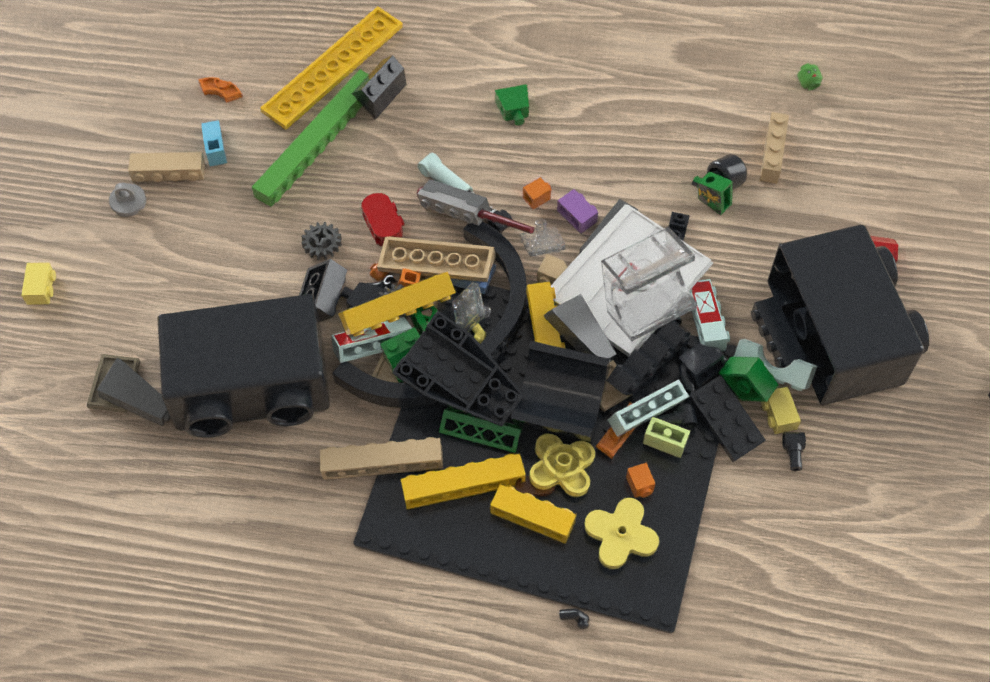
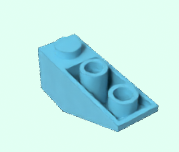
(213, 143)

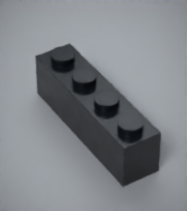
(777, 332)

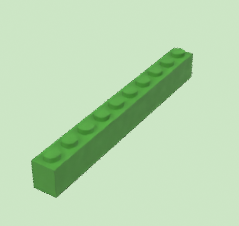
(309, 143)

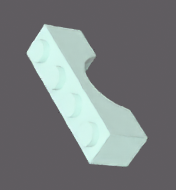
(797, 374)

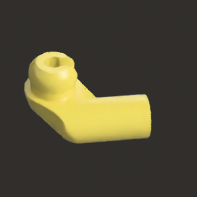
(479, 332)

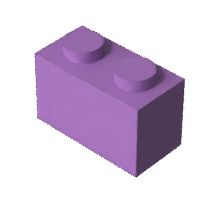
(577, 211)

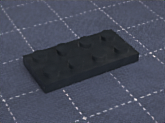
(726, 418)

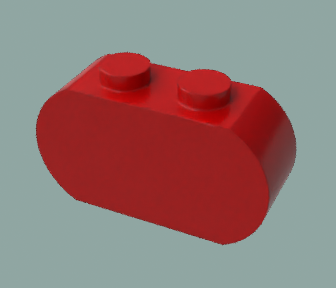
(382, 217)

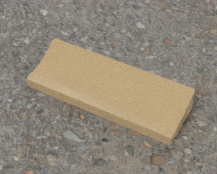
(436, 257)

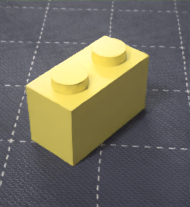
(38, 283)
(781, 411)

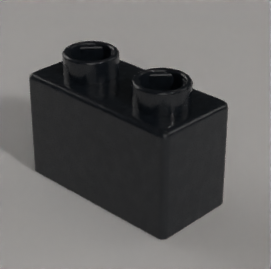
(847, 313)
(243, 365)

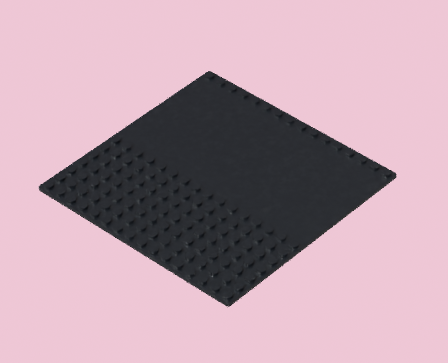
(475, 544)

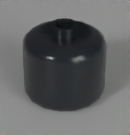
(730, 167)

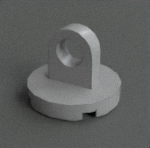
(127, 199)

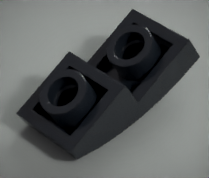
(678, 224)

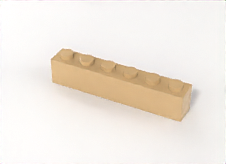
(381, 458)

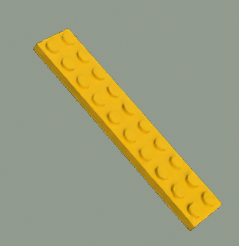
(331, 68)

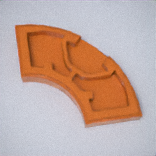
(222, 88)

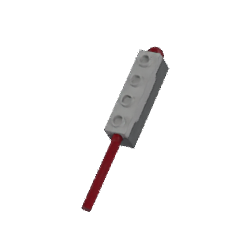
(462, 205)

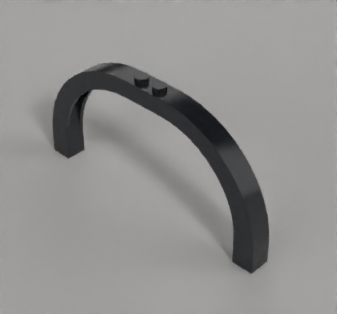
(401, 394)

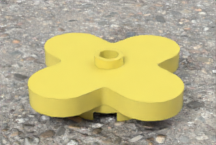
(562, 465)
(618, 546)

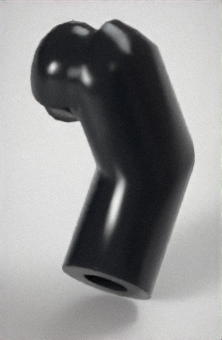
(577, 615)

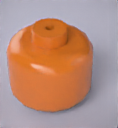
(377, 275)

